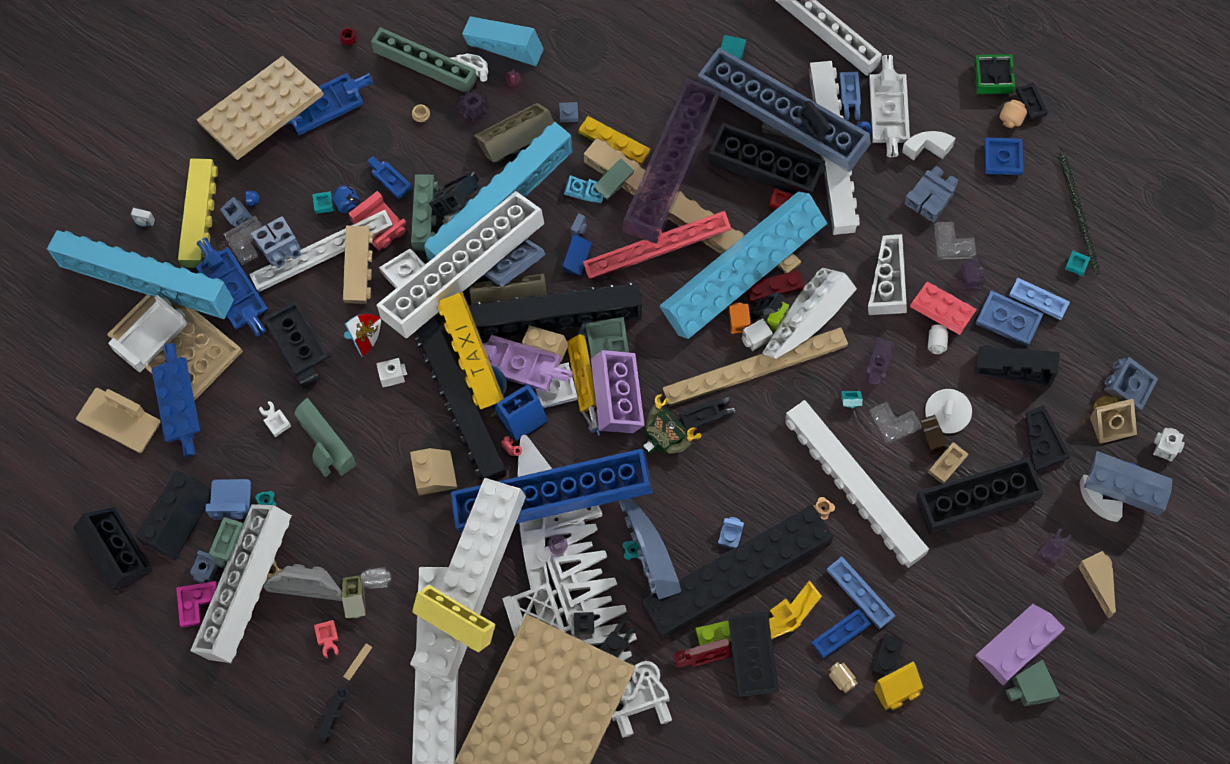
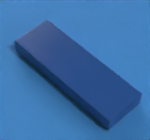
(841, 633)

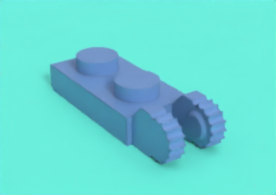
(850, 93)

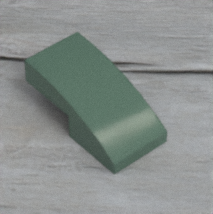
(613, 179)
(322, 459)

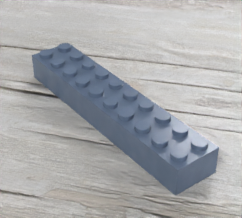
(779, 108)

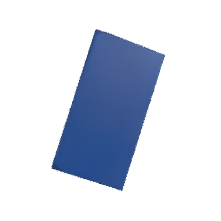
(576, 254)

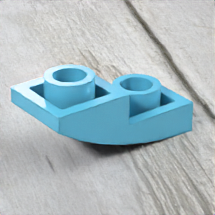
(582, 189)

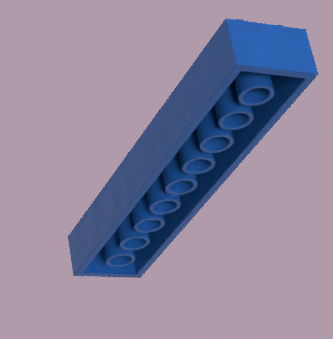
(569, 487)

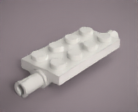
(889, 107)

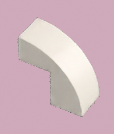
(934, 141)
(1105, 508)

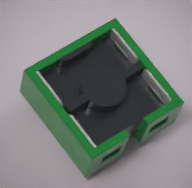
(994, 74)

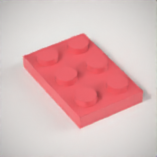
(943, 308)

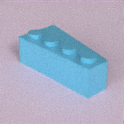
(504, 39)

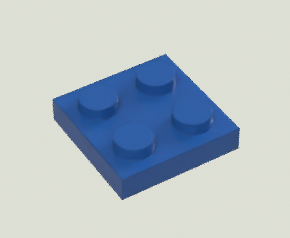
(1003, 156)

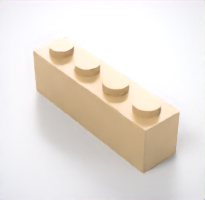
(356, 264)

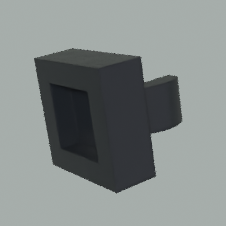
(584, 623)

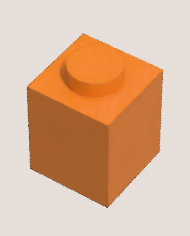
(739, 317)

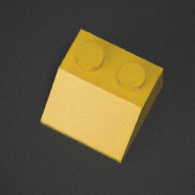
(899, 686)

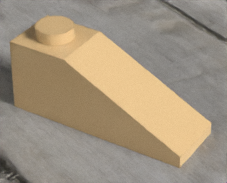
(1099, 576)

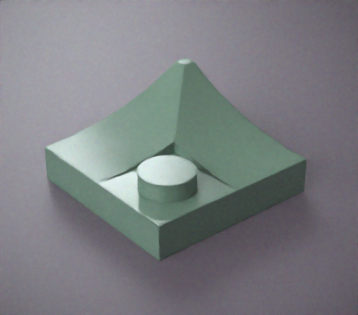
(607, 336)

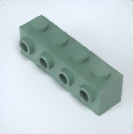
(423, 214)

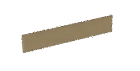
(357, 662)

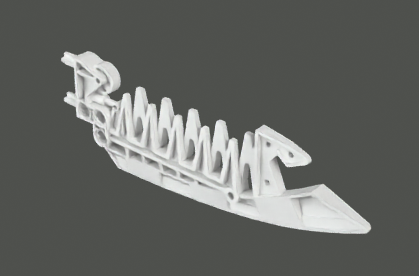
(645, 689)

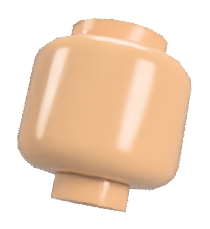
(1013, 113)

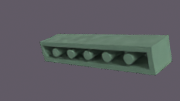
(424, 60)

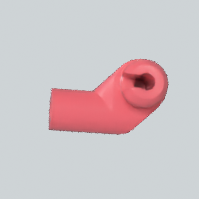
(507, 443)

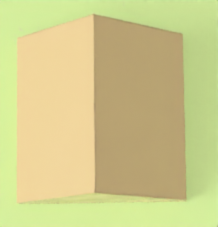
(1114, 421)

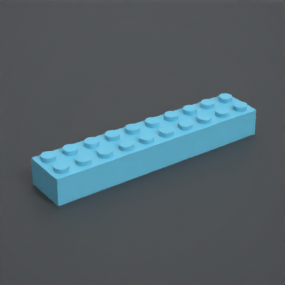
(520, 175)
(743, 264)
(141, 273)

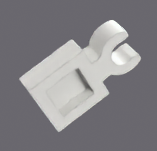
(275, 420)

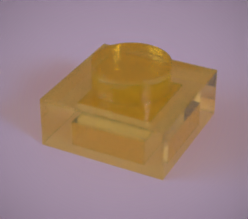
(1104, 400)

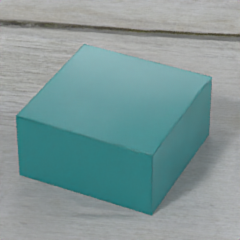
(734, 46)

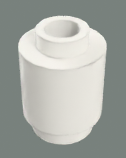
(938, 339)

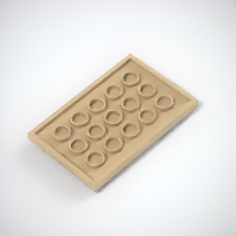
(260, 107)
(200, 342)

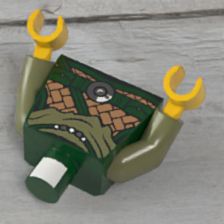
(665, 431)

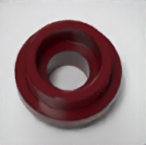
(348, 32)

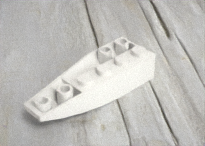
(811, 310)

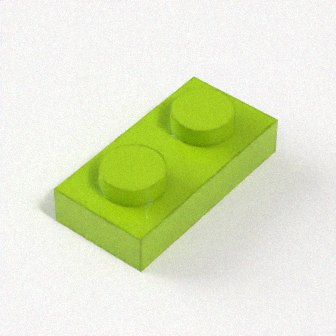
(713, 632)

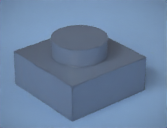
(568, 112)
(579, 225)

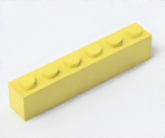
(197, 211)

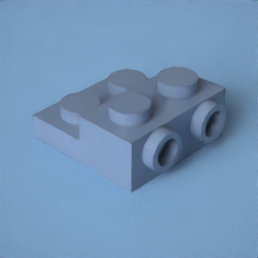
(1130, 382)

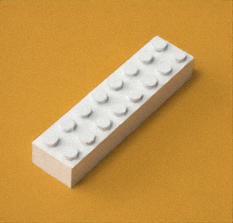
(241, 583)

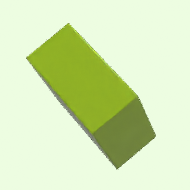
(775, 319)

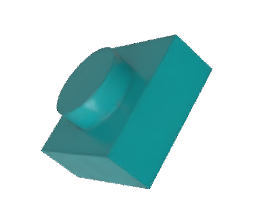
(323, 202)
(1077, 263)
(851, 398)

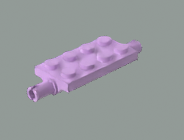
(525, 363)

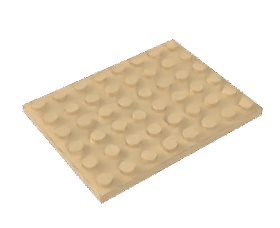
(547, 701)

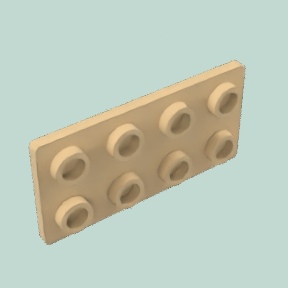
(118, 419)

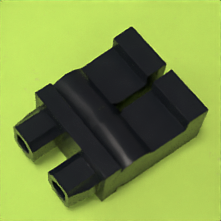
(453, 194)

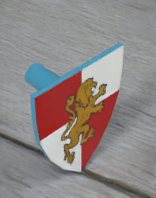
(364, 331)

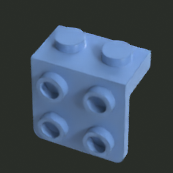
(229, 499)

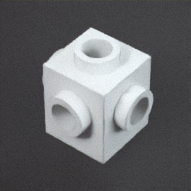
(1168, 443)

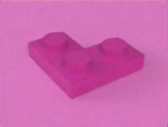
(190, 599)

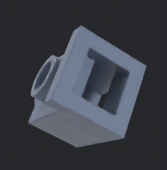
(235, 212)
(206, 574)

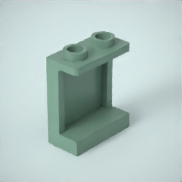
(225, 541)

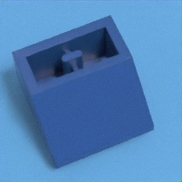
(521, 412)

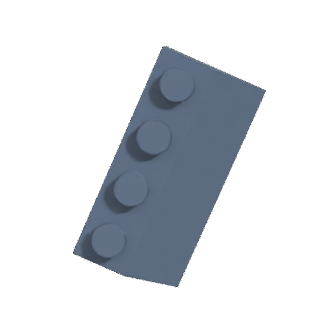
(1129, 483)

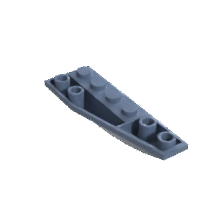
(651, 551)

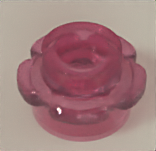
(512, 78)

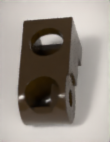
(933, 434)

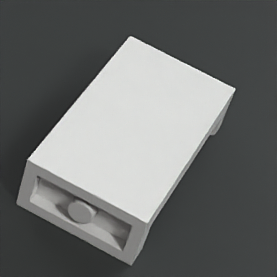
(149, 334)

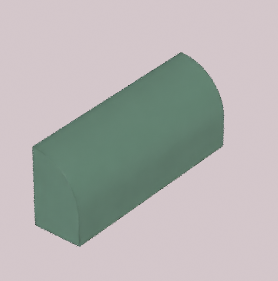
(321, 432)

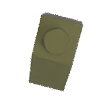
(353, 597)

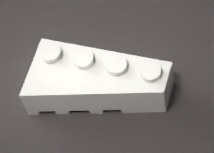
(888, 289)

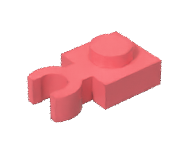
(326, 635)

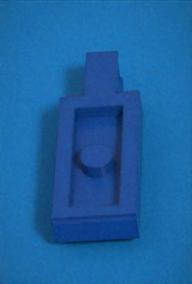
(389, 177)

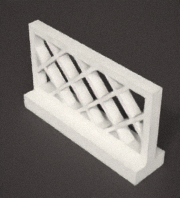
(515, 612)

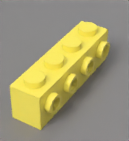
(453, 618)

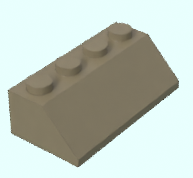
(514, 132)

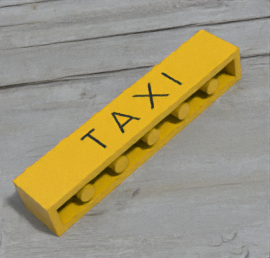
(470, 349)

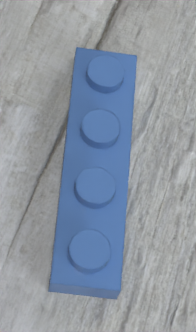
(860, 593)

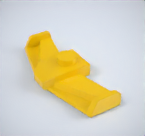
(789, 616)

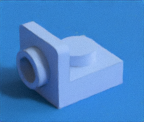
(731, 533)

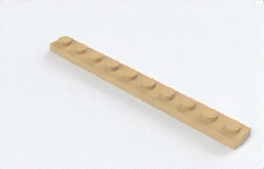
(753, 368)

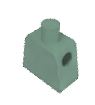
(1033, 686)

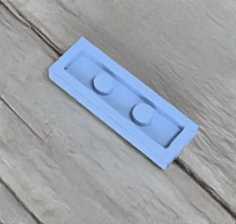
(1039, 298)

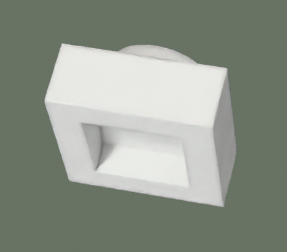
(142, 217)

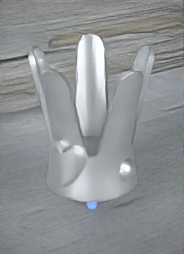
(593, 420)

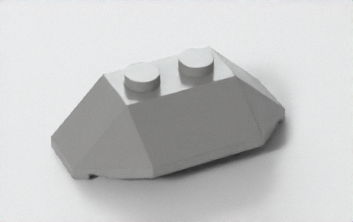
(304, 582)

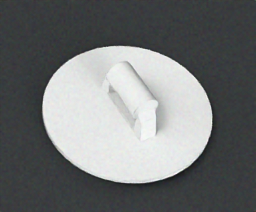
(951, 410)

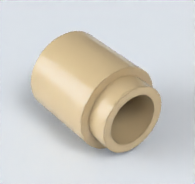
(842, 677)

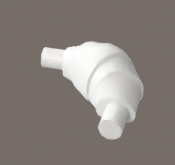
(475, 62)

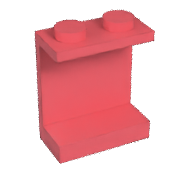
(372, 206)

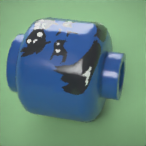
(345, 199)

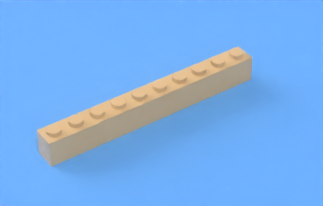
(685, 211)

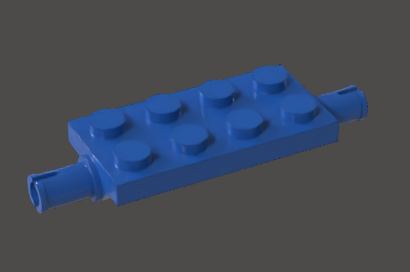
(339, 98)
(247, 302)
(176, 400)

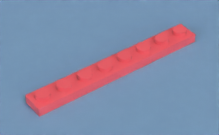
(668, 242)

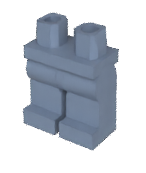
(934, 190)
(281, 247)

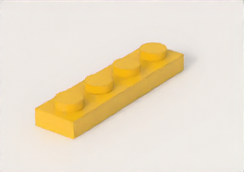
(632, 149)
(582, 372)

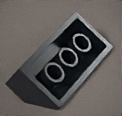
(175, 515)
(112, 548)

